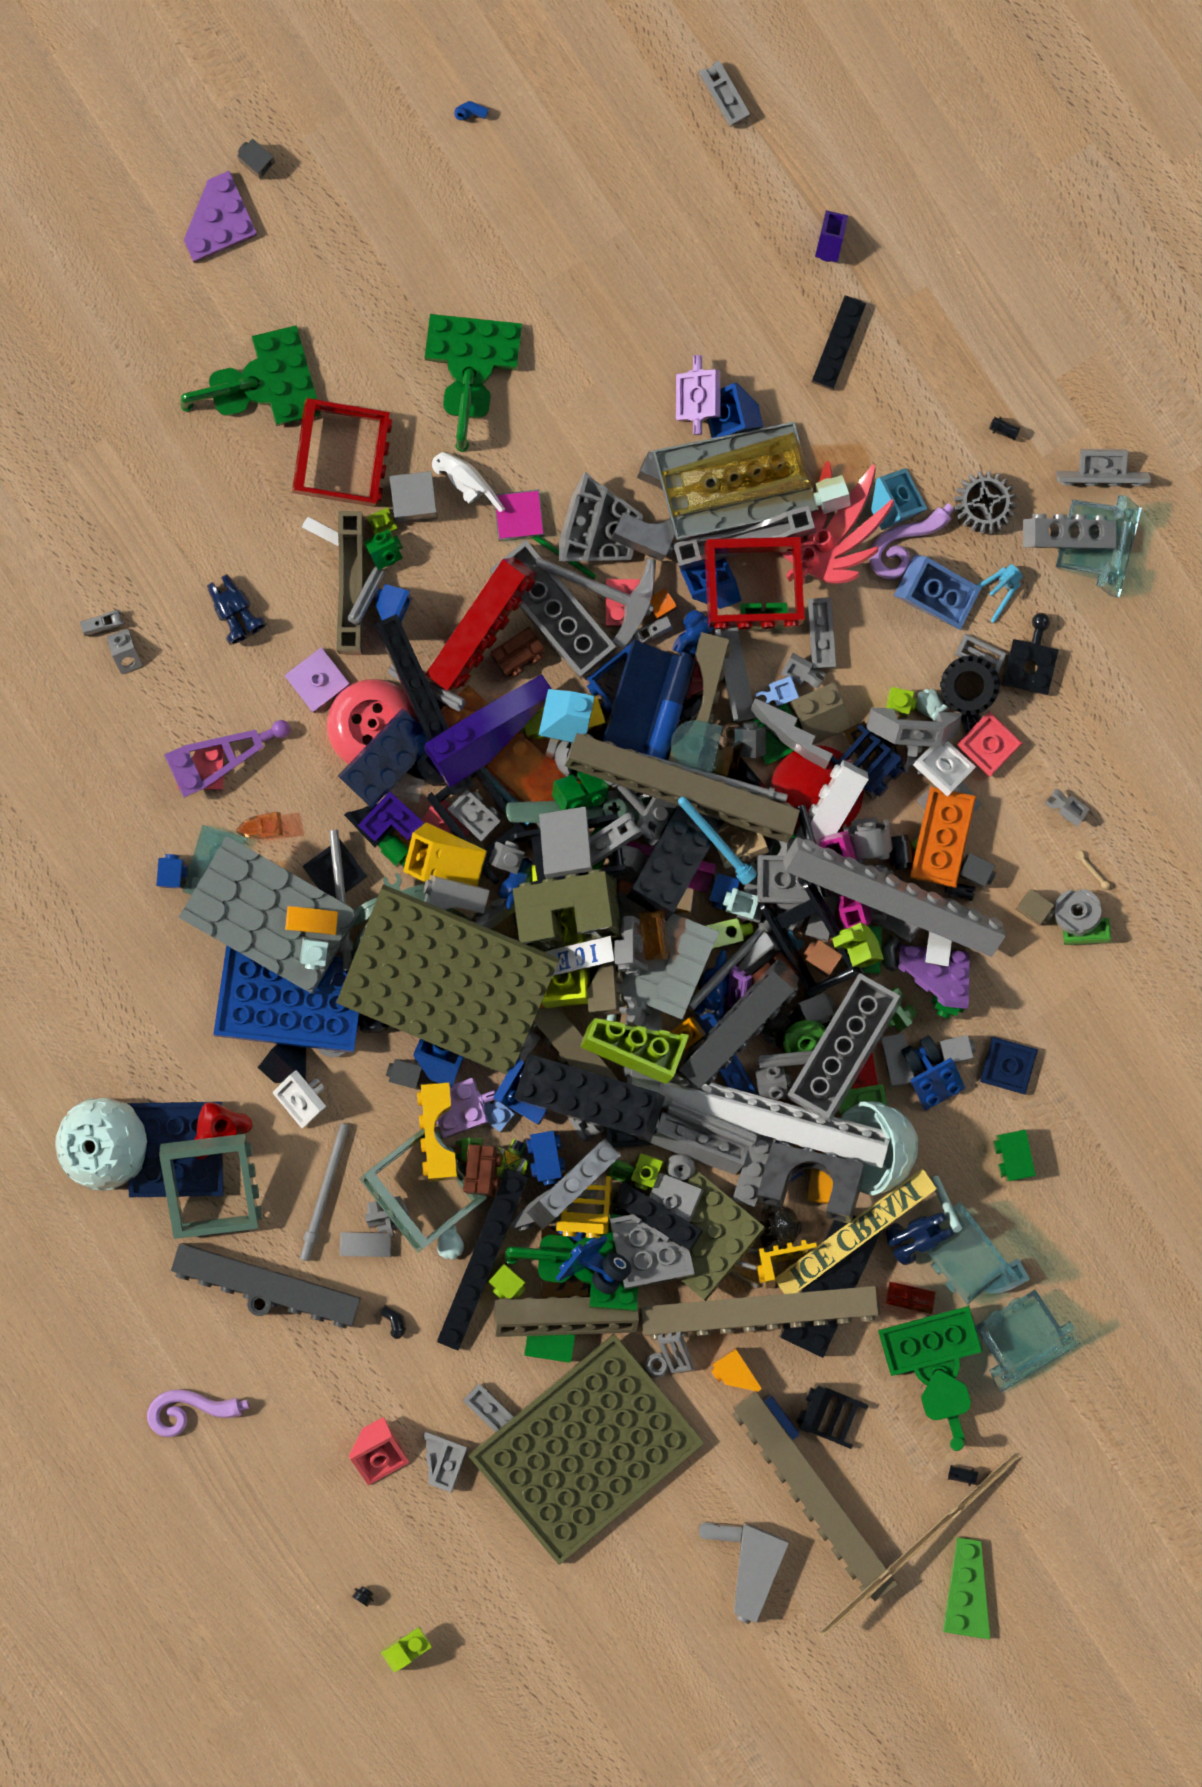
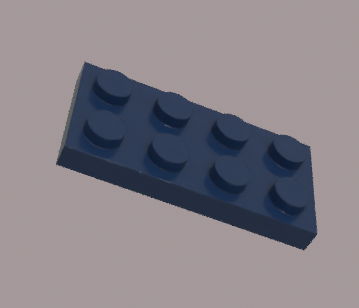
(385, 758)

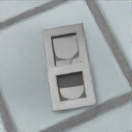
(897, 1066)
(365, 1244)

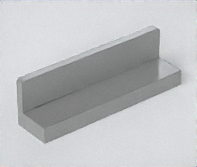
(736, 678)
(699, 1143)

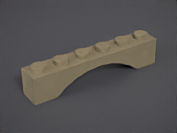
(350, 579)
(710, 656)
(605, 990)

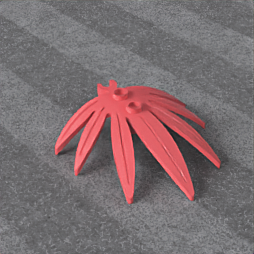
(822, 547)

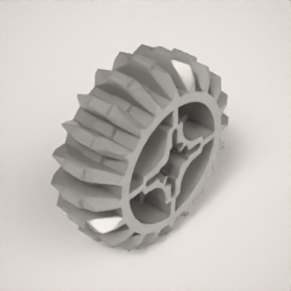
(975, 505)

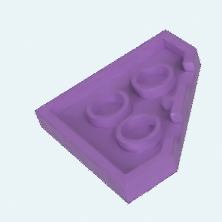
(218, 219)
(946, 982)

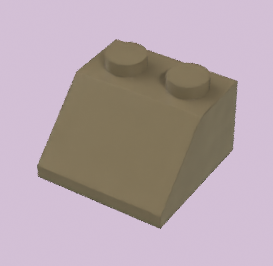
(821, 713)

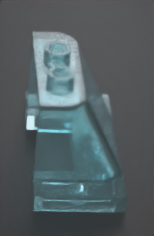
(1108, 564)
(970, 1260)
(1024, 1339)

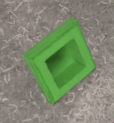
(621, 1171)

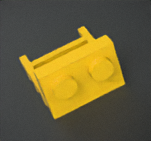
(588, 1223)
(765, 1270)

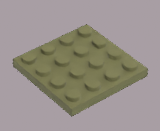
(725, 1238)

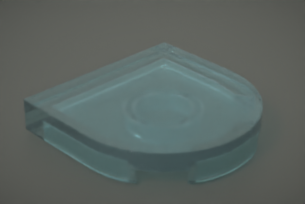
(696, 744)

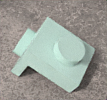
(741, 903)

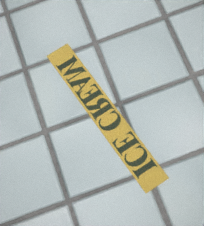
(856, 1233)

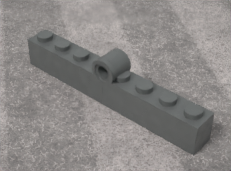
(265, 1284)

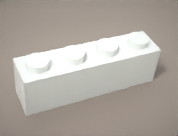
(835, 800)

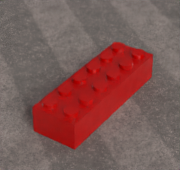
(481, 624)

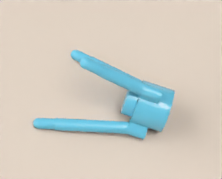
(1008, 578)

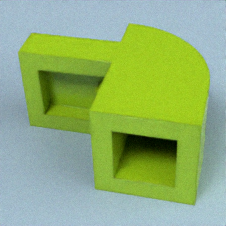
(861, 945)
(405, 1649)

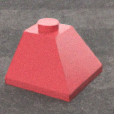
(377, 1452)

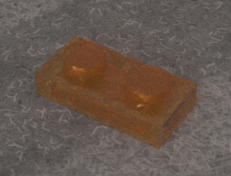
(654, 935)

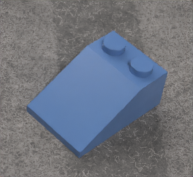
(937, 591)

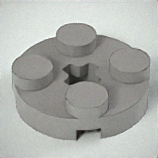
(1078, 924)

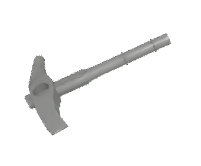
(636, 604)

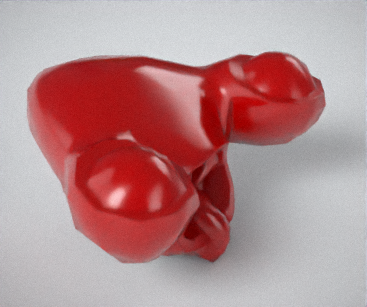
(219, 1122)

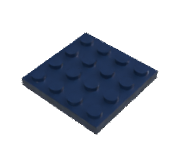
(170, 1124)

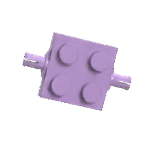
(697, 395)
(466, 1109)

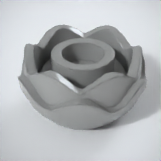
(683, 1161)

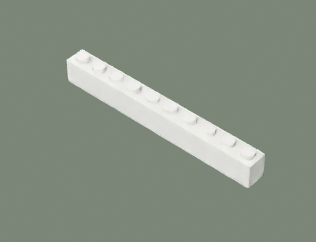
(779, 1120)

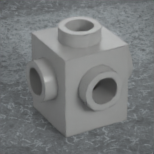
(773, 1082)

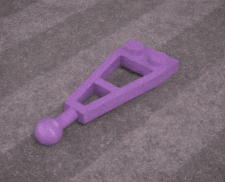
(186, 771)

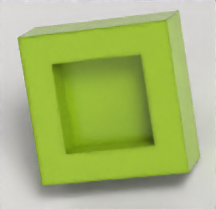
(382, 521)

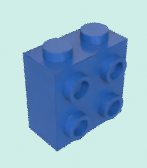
(547, 1164)

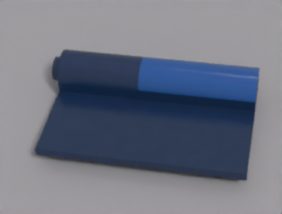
(649, 700)

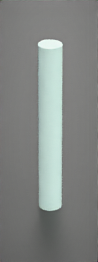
(946, 1204)

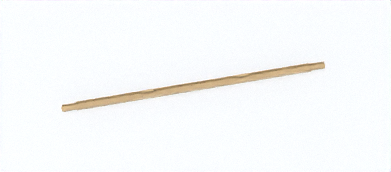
(919, 1544)

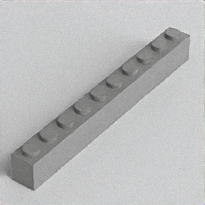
(894, 896)

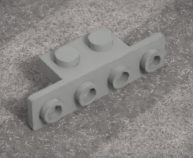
(1103, 467)

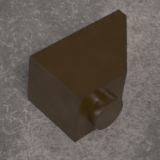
(728, 760)

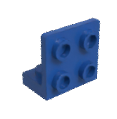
(507, 1090)

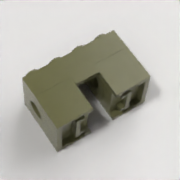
(540, 905)

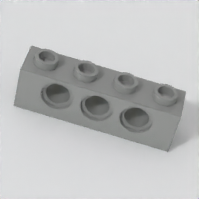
(1037, 535)

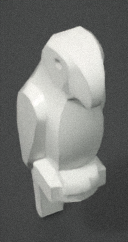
(465, 479)

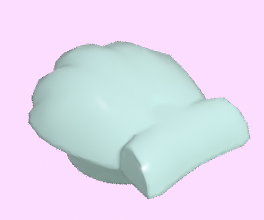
(930, 703)
(450, 1244)

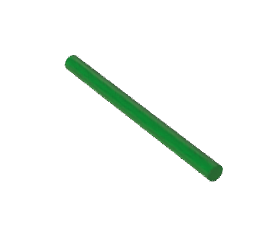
(556, 551)

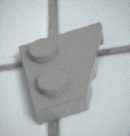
(444, 1461)

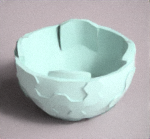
(117, 1139)
(901, 1150)

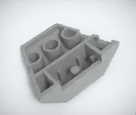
(591, 523)

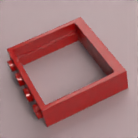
(381, 450)
(753, 545)

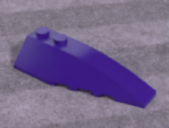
(486, 732)

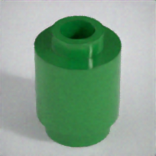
(394, 850)

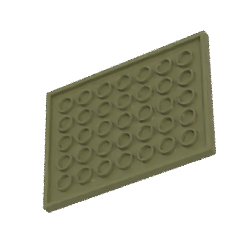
(447, 980)
(586, 1449)

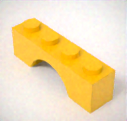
(435, 1102)

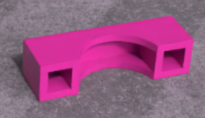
(851, 911)

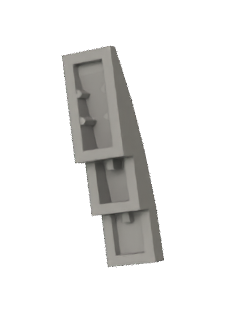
(783, 727)

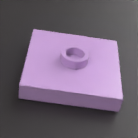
(317, 680)

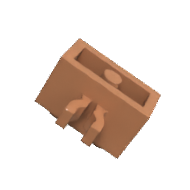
(822, 956)

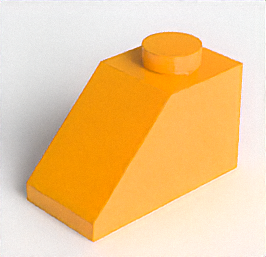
(734, 1372)

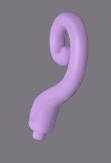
(932, 524)
(222, 1409)

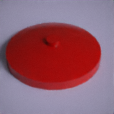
(804, 780)

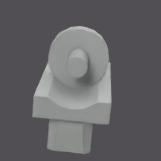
(380, 1219)

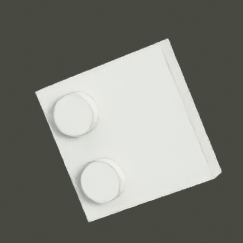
(944, 767)

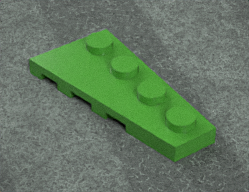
(966, 1600)

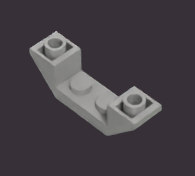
(911, 732)

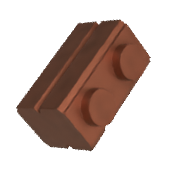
(518, 652)
(482, 1170)

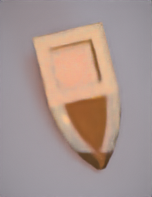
(262, 826)

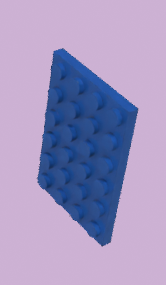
(271, 1009)

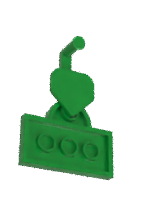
(471, 348)
(281, 377)
(557, 1249)
(932, 1345)

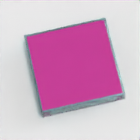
(521, 516)

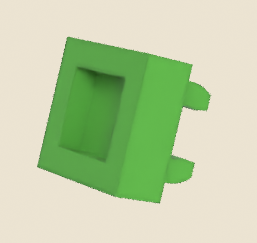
(464, 1149)

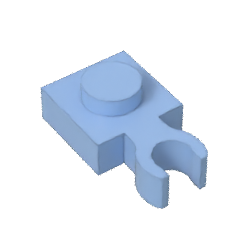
(781, 691)
(498, 1114)

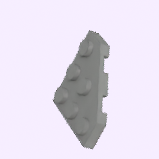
(649, 1252)

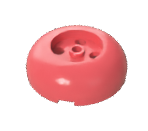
(359, 699)

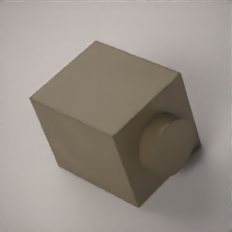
(1035, 907)

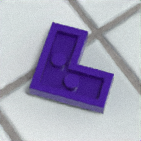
(387, 813)

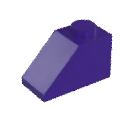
(831, 236)

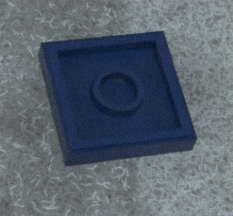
(1008, 1065)
(781, 1416)

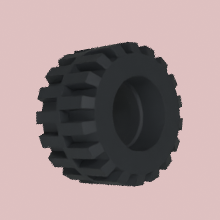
(985, 699)

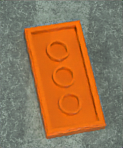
(943, 837)

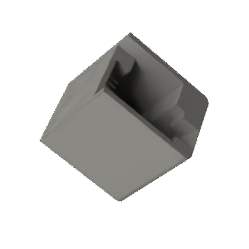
(413, 497)

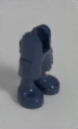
(234, 602)
(924, 1231)

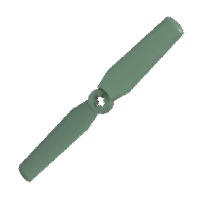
(529, 811)

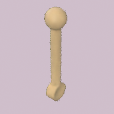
(1079, 855)

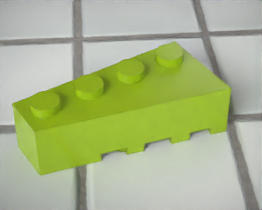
(637, 1048)

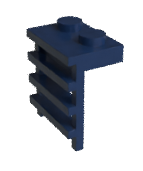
(882, 770)

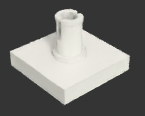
(300, 1098)

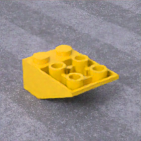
(443, 855)

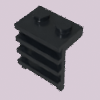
(818, 1400)

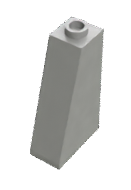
(757, 1568)

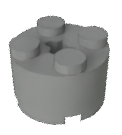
(870, 838)

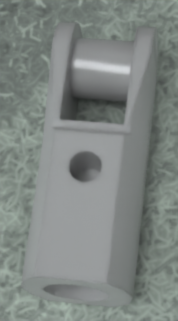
(98, 623)
(654, 629)
(720, 1531)

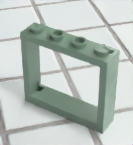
(207, 1147)
(397, 1213)

